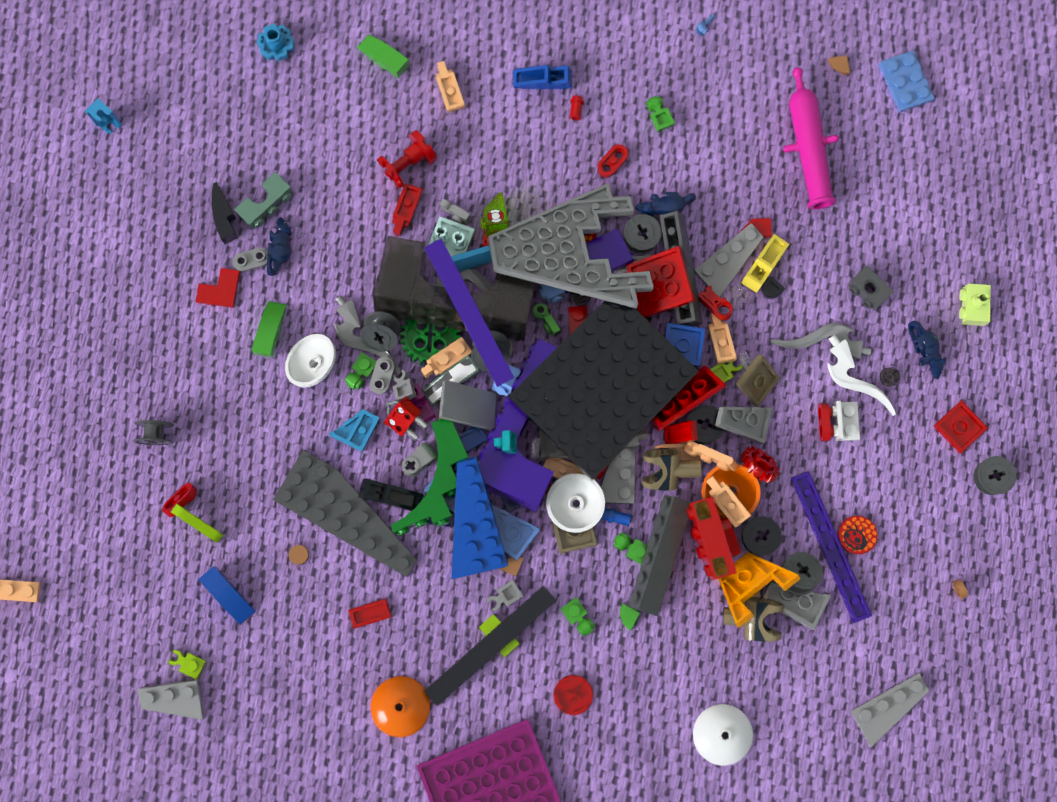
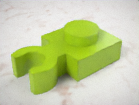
(724, 371)
(190, 665)

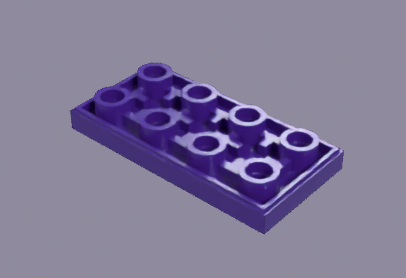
(610, 247)

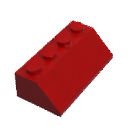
(695, 392)

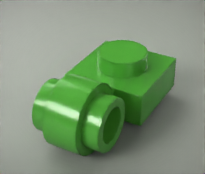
(661, 117)
(550, 325)
(363, 366)
(635, 550)
(574, 612)

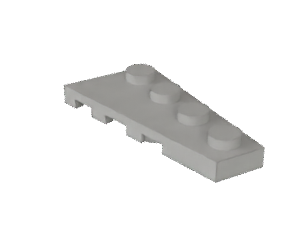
(728, 260)
(886, 709)

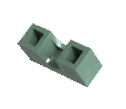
(255, 213)

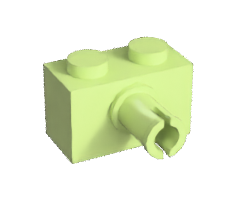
(975, 304)

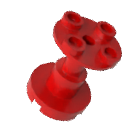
(412, 155)

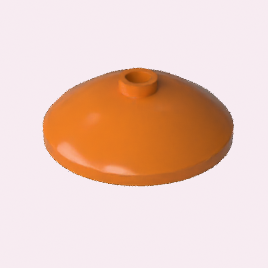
(744, 483)
(414, 701)

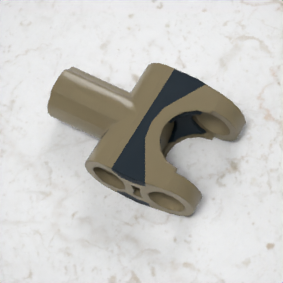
(670, 469)
(756, 628)

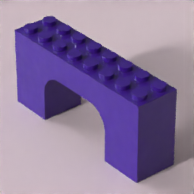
(512, 474)

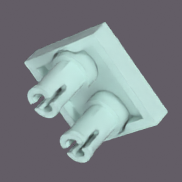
(454, 235)

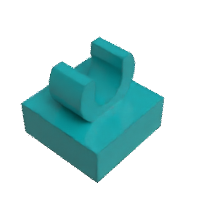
(507, 442)

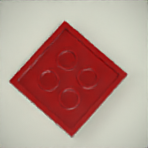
(669, 281)

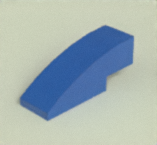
(543, 77)
(226, 594)

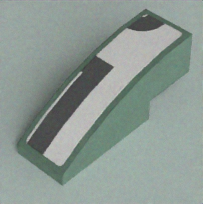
(459, 373)

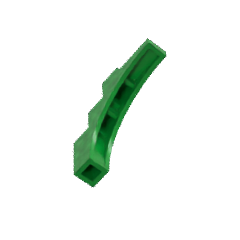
(444, 483)

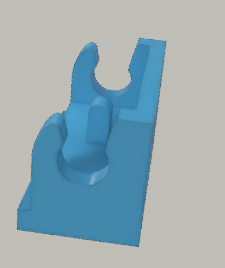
(102, 115)

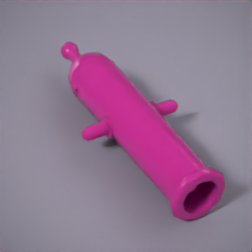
(810, 144)

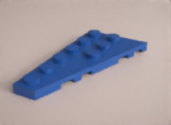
(476, 533)

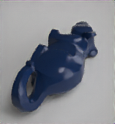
(669, 203)
(280, 249)
(928, 345)

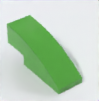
(384, 55)
(269, 329)

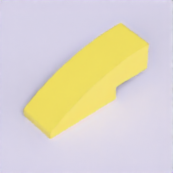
(765, 263)

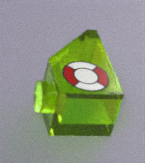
(494, 216)

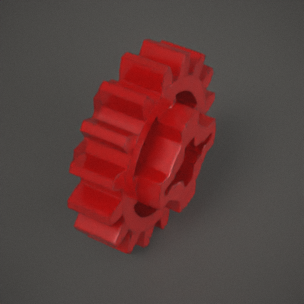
(760, 464)

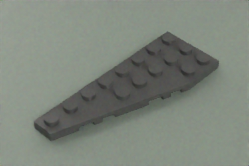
(330, 502)

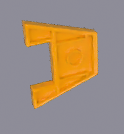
(751, 576)

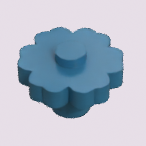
(275, 42)

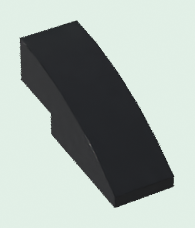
(222, 215)
(389, 495)

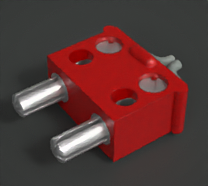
(403, 417)

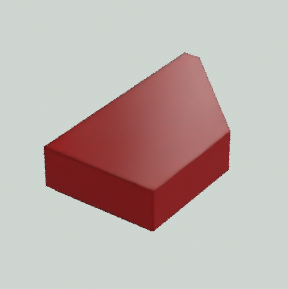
(763, 225)

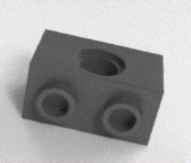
(869, 278)

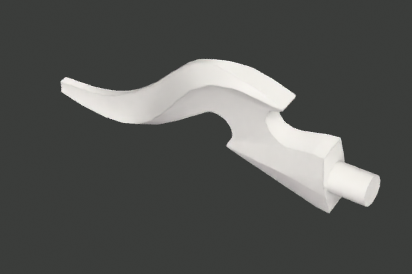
(839, 373)

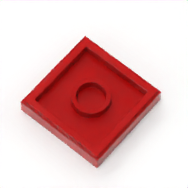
(960, 426)

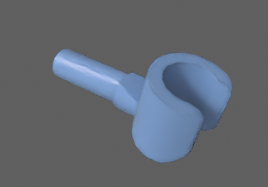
(701, 27)

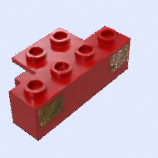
(710, 539)

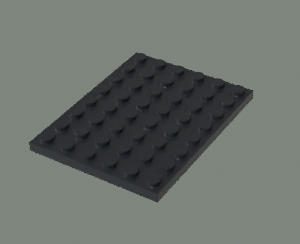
(603, 385)

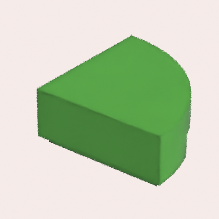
(628, 616)

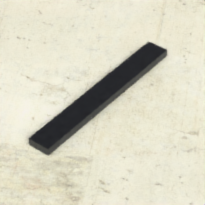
(490, 645)

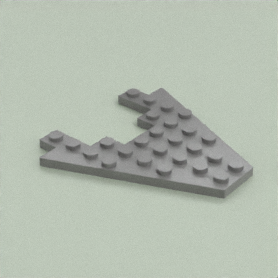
(554, 250)

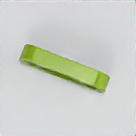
(197, 523)

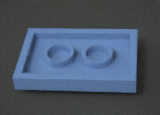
(906, 81)

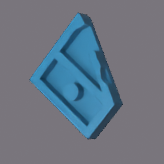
(357, 430)

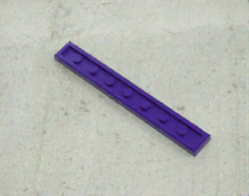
(469, 312)
(831, 547)

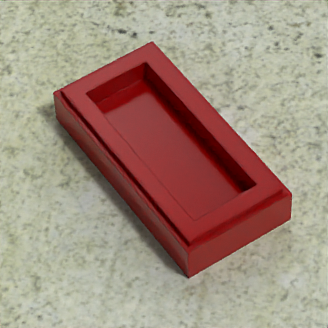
(681, 433)
(370, 613)

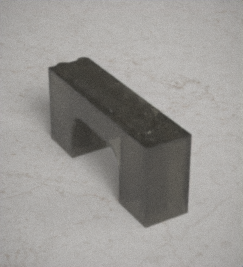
(409, 297)

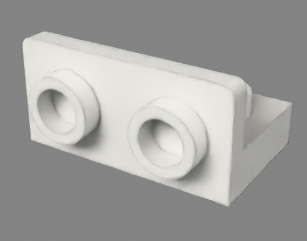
(846, 421)

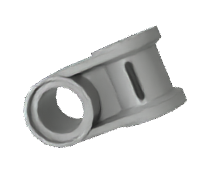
(421, 458)

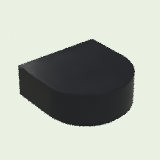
(772, 288)

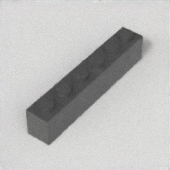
(675, 235)
(660, 556)

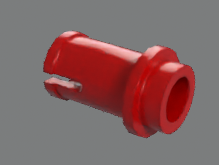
(576, 107)

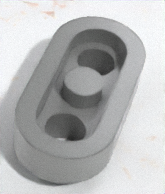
(251, 261)
(384, 376)

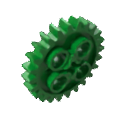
(413, 336)

